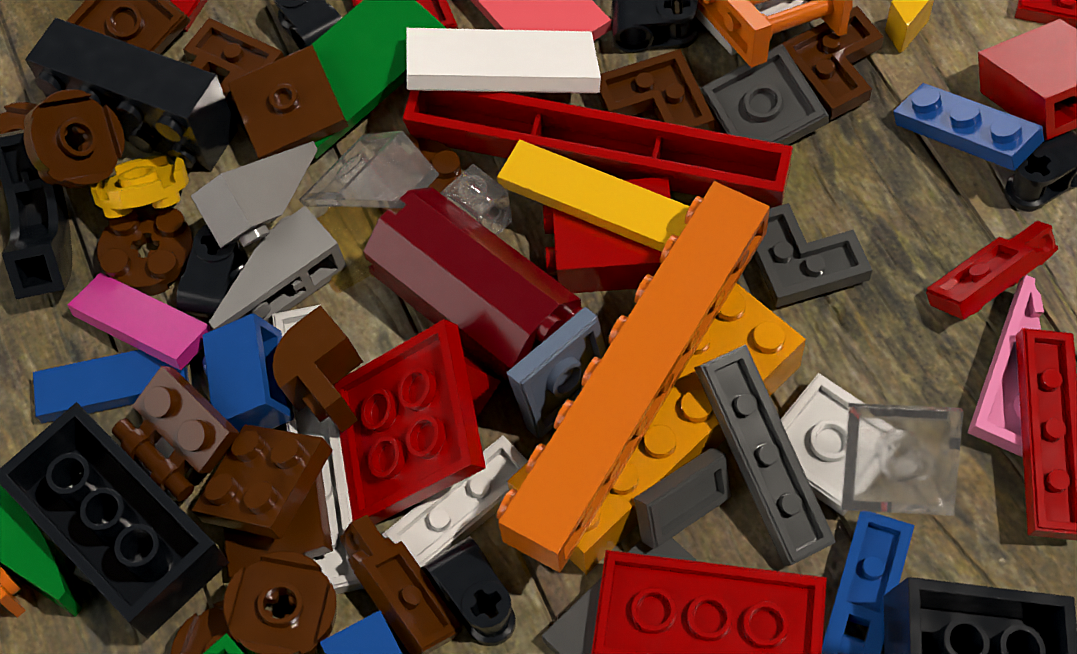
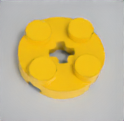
(139, 184)

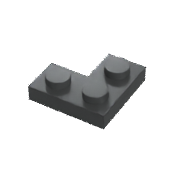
(804, 269)

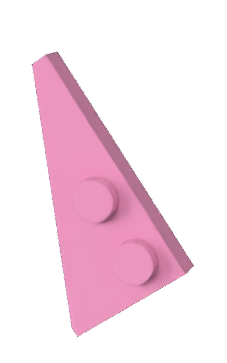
(998, 408)

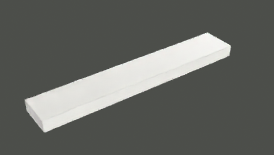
(333, 564)

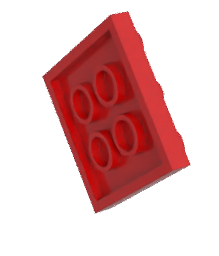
(412, 424)

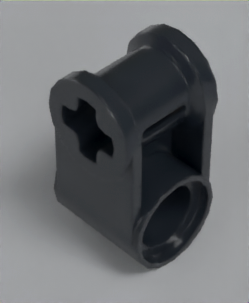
(306, 19)
(652, 24)
(1044, 173)
(208, 274)
(469, 586)

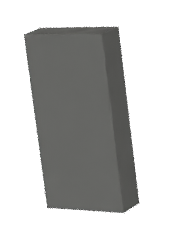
(682, 497)

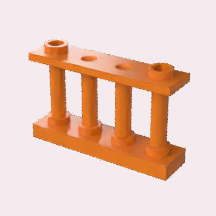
(751, 31)

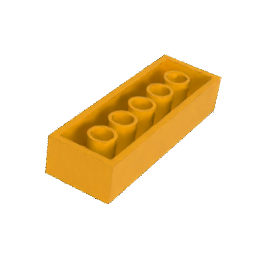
(686, 419)

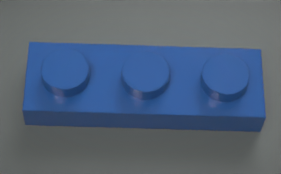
(969, 126)

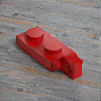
(992, 271)

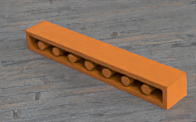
(633, 378)

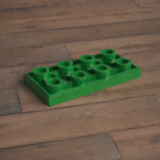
(368, 56)

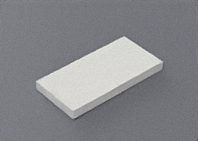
(501, 60)

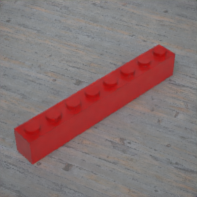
(602, 140)

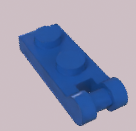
(869, 573)

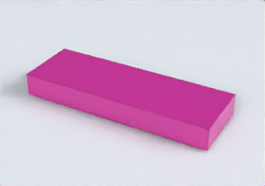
(140, 320)

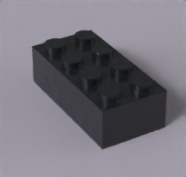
(156, 98)
(112, 520)

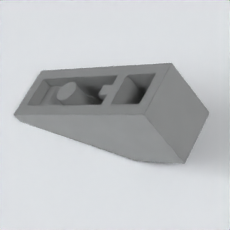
(252, 196)
(282, 270)

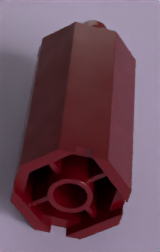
(467, 275)

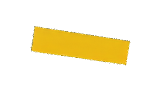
(592, 195)

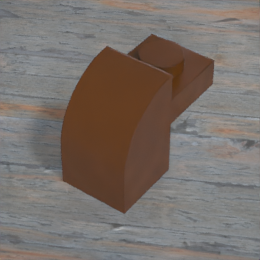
(311, 361)

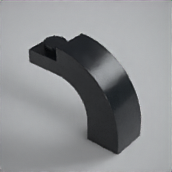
(40, 233)

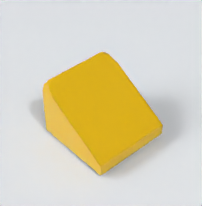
(906, 20)

